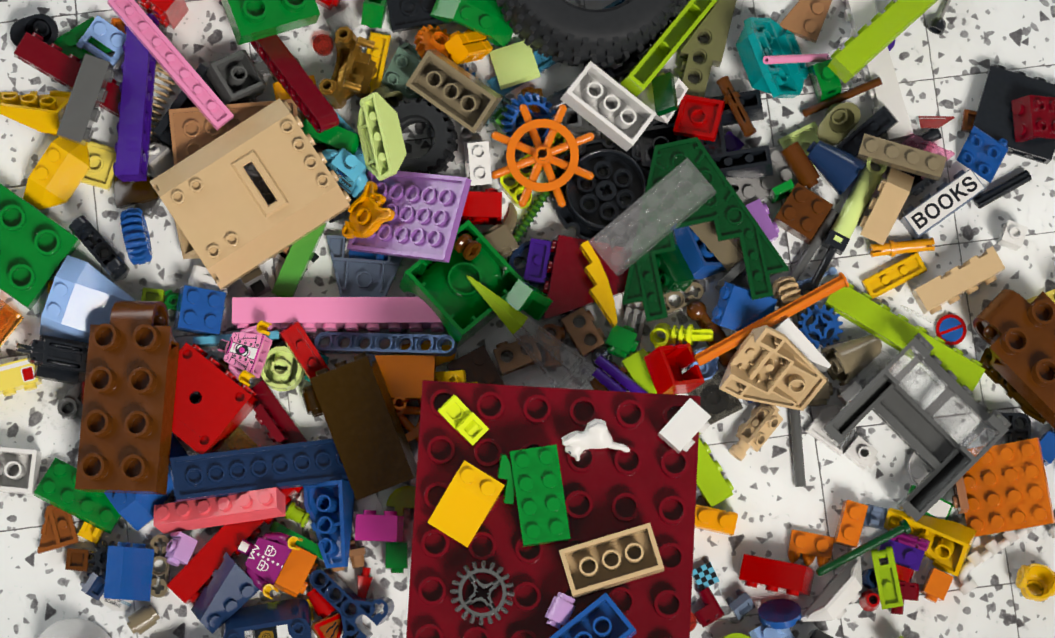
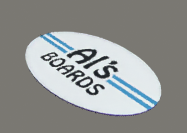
(116, 604)

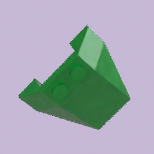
(477, 15)

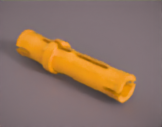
(900, 247)

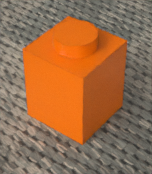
(936, 585)

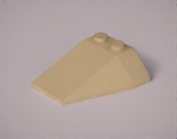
(772, 371)

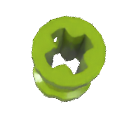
(297, 514)

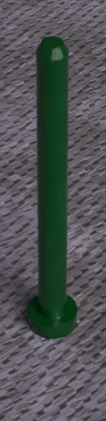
(902, 528)

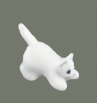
(593, 437)

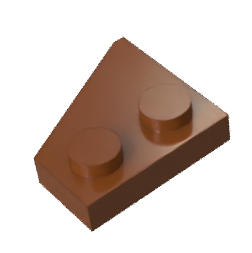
(57, 530)

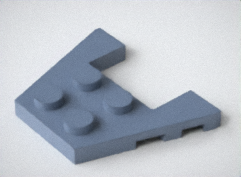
(361, 276)

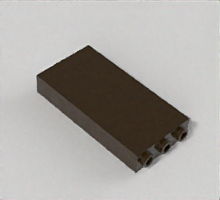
(364, 425)

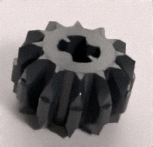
(98, 557)

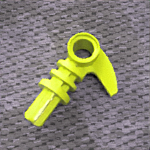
(679, 334)

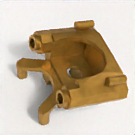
(352, 69)

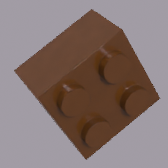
(802, 213)

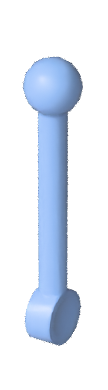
(832, 271)

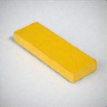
(378, 55)
(894, 275)

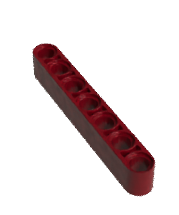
(296, 83)

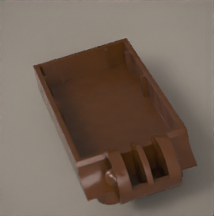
(1023, 346)
(128, 401)

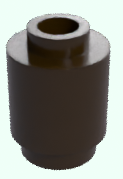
(311, 402)

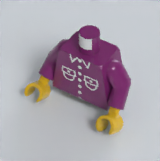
(267, 558)

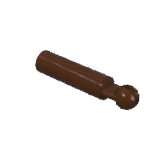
(697, 311)

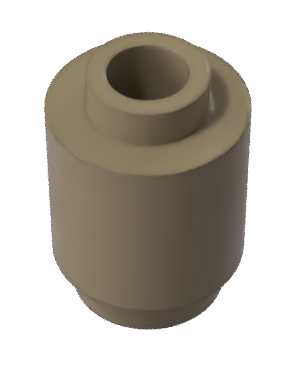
(143, 619)

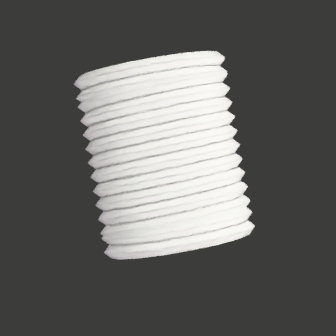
(344, 18)

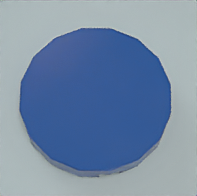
(779, 613)

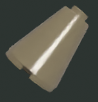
(851, 357)

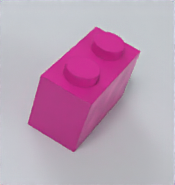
(379, 527)

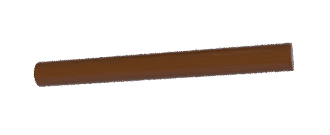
(842, 96)

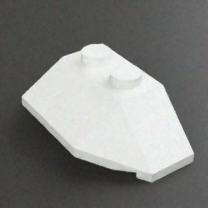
(836, 595)

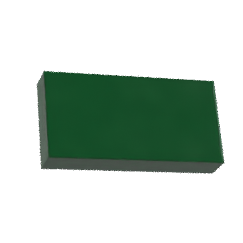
(664, 94)

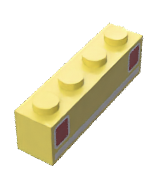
(17, 376)

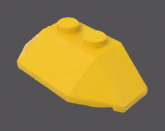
(57, 174)

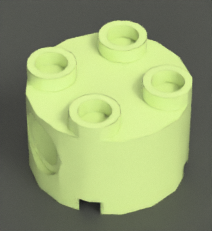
(282, 370)

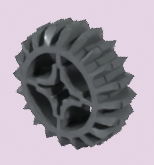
(471, 576)

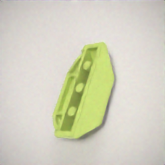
(380, 136)

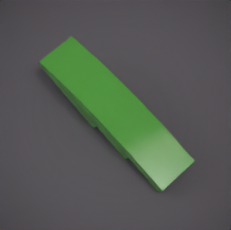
(297, 263)

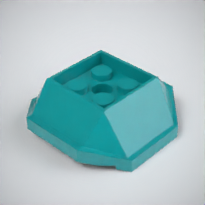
(767, 38)

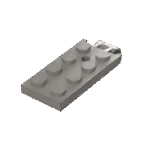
(756, 188)

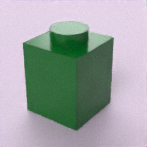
(374, 13)
(397, 556)

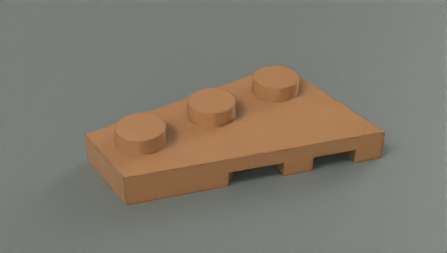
(806, 18)

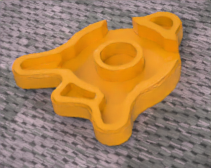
(367, 213)

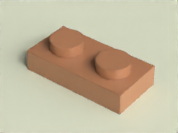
(960, 499)

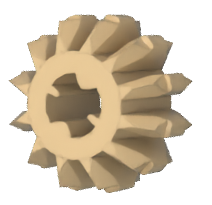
(785, 290)

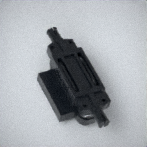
(56, 358)

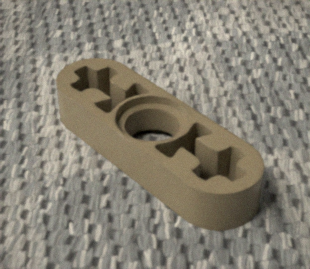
(695, 285)
(166, 572)

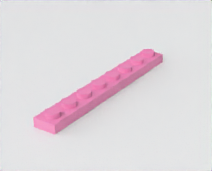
(172, 62)

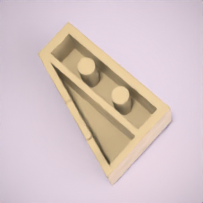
(887, 206)

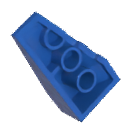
(696, 254)
(331, 515)

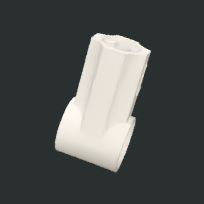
(202, 278)

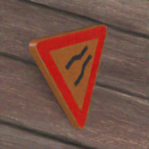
(328, 627)

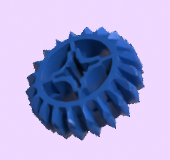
(512, 124)
(136, 236)

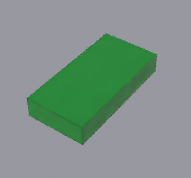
(781, 191)

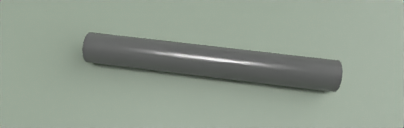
(814, 244)
(797, 448)

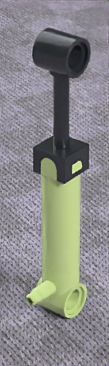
(847, 219)

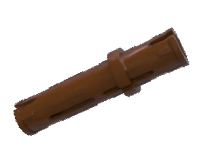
(735, 104)

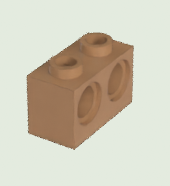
(578, 334)
(519, 359)

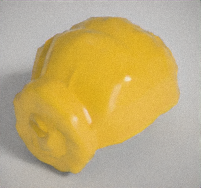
(1036, 582)

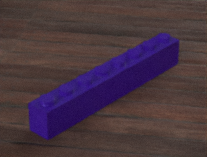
(135, 109)

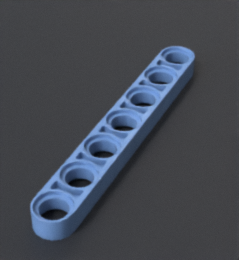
(377, 338)

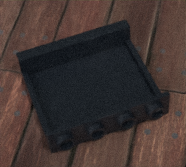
(996, 116)

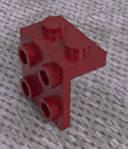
(1033, 117)

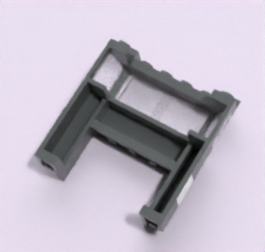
(928, 415)

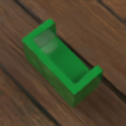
(528, 299)

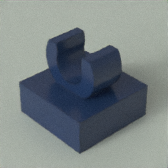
(94, 585)

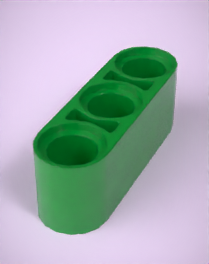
(333, 138)

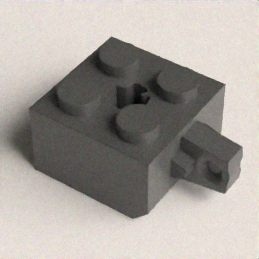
(237, 77)

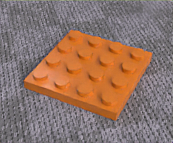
(1008, 489)

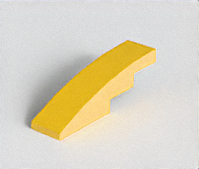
(601, 292)

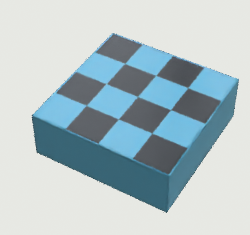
(705, 576)

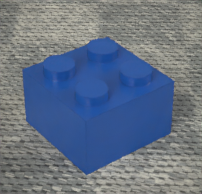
(199, 310)

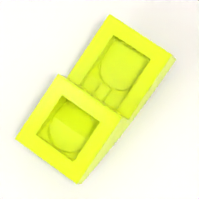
(463, 420)

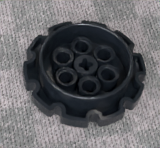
(618, 162)

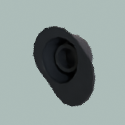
(37, 23)

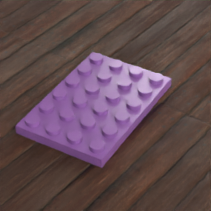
(425, 216)

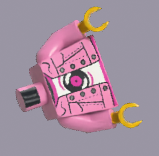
(247, 351)

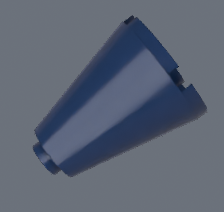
(835, 165)

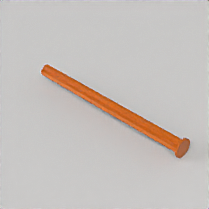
(773, 318)

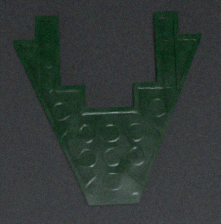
(731, 222)

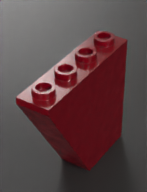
(567, 280)

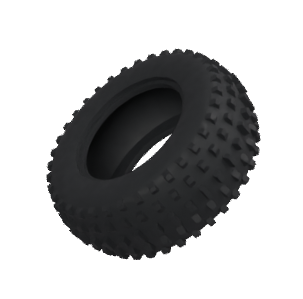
(589, 34)

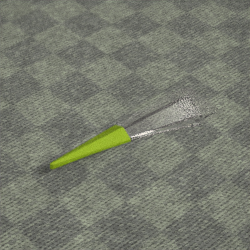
(554, 358)

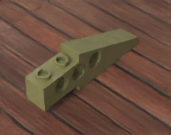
(715, 29)

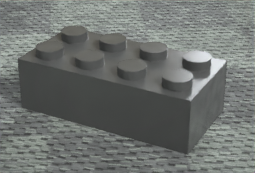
(85, 100)

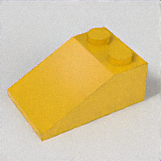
(466, 503)

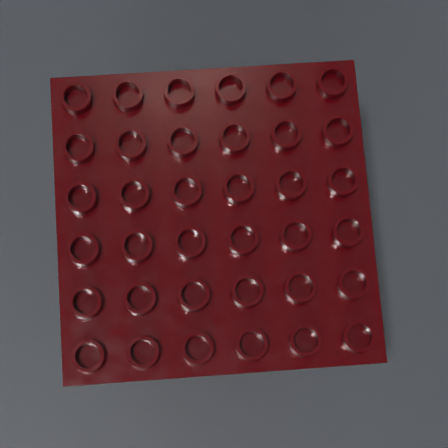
(601, 493)

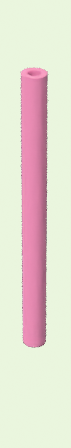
(800, 58)

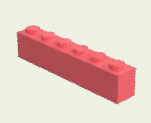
(220, 510)

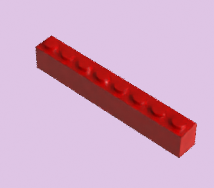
(200, 568)

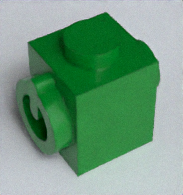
(622, 341)

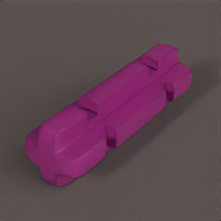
(913, 541)

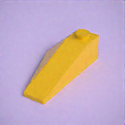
(948, 539)

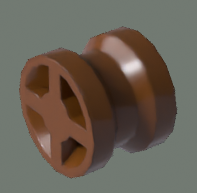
(467, 246)

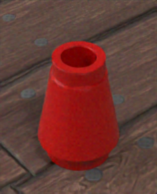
(864, 600)
(320, 604)

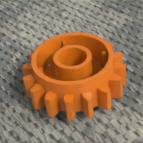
(432, 38)

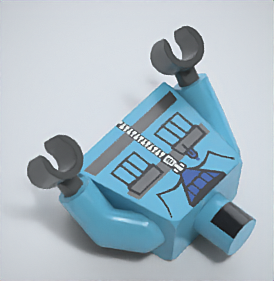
(349, 171)

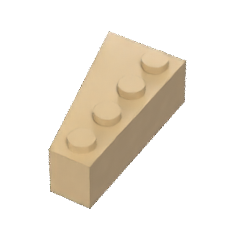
(958, 281)

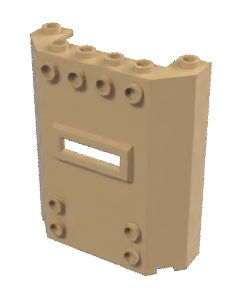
(225, 211)

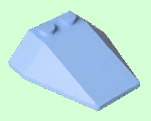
(78, 299)

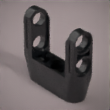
(112, 263)

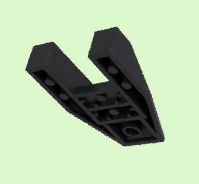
(736, 164)

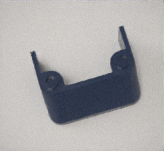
(292, 612)

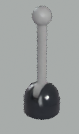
(938, 24)

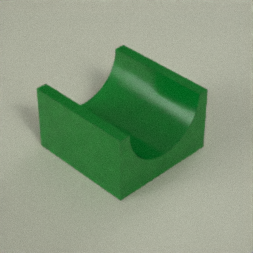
(451, 294)

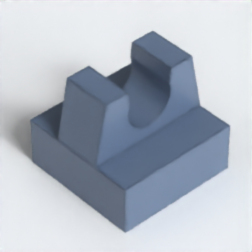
(875, 517)
(741, 605)

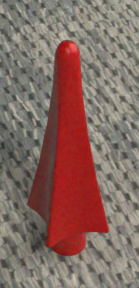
(364, 582)

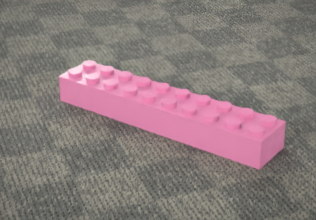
(336, 313)

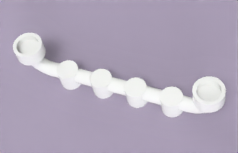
(992, 549)

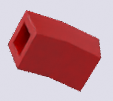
(904, 573)

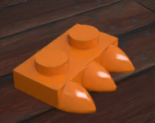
(810, 546)

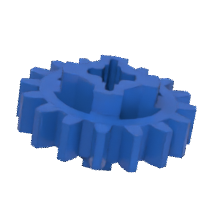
(828, 326)

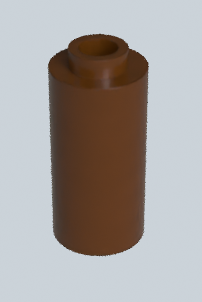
(800, 165)

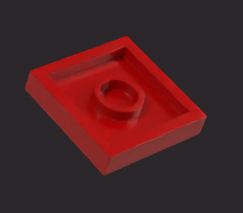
(698, 117)

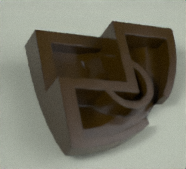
(133, 192)

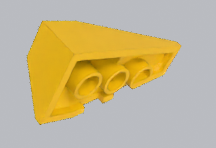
(35, 110)

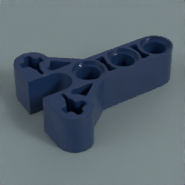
(351, 621)

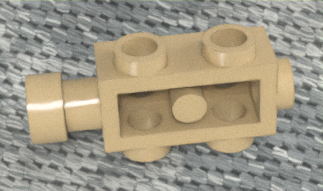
(756, 430)

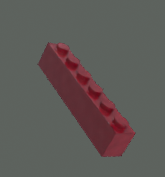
(60, 67)

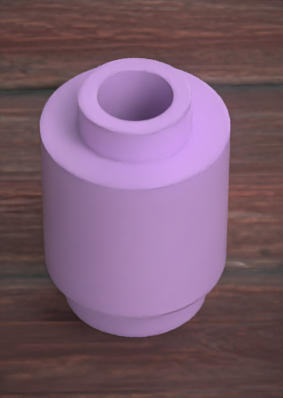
(560, 610)

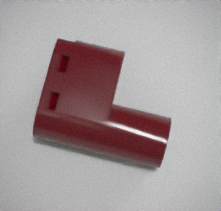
(909, 592)
(712, 609)

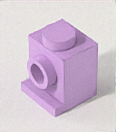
(180, 549)

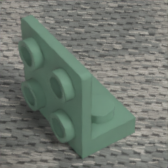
(401, 68)

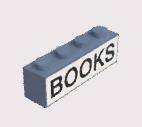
(942, 204)

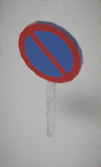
(948, 328)

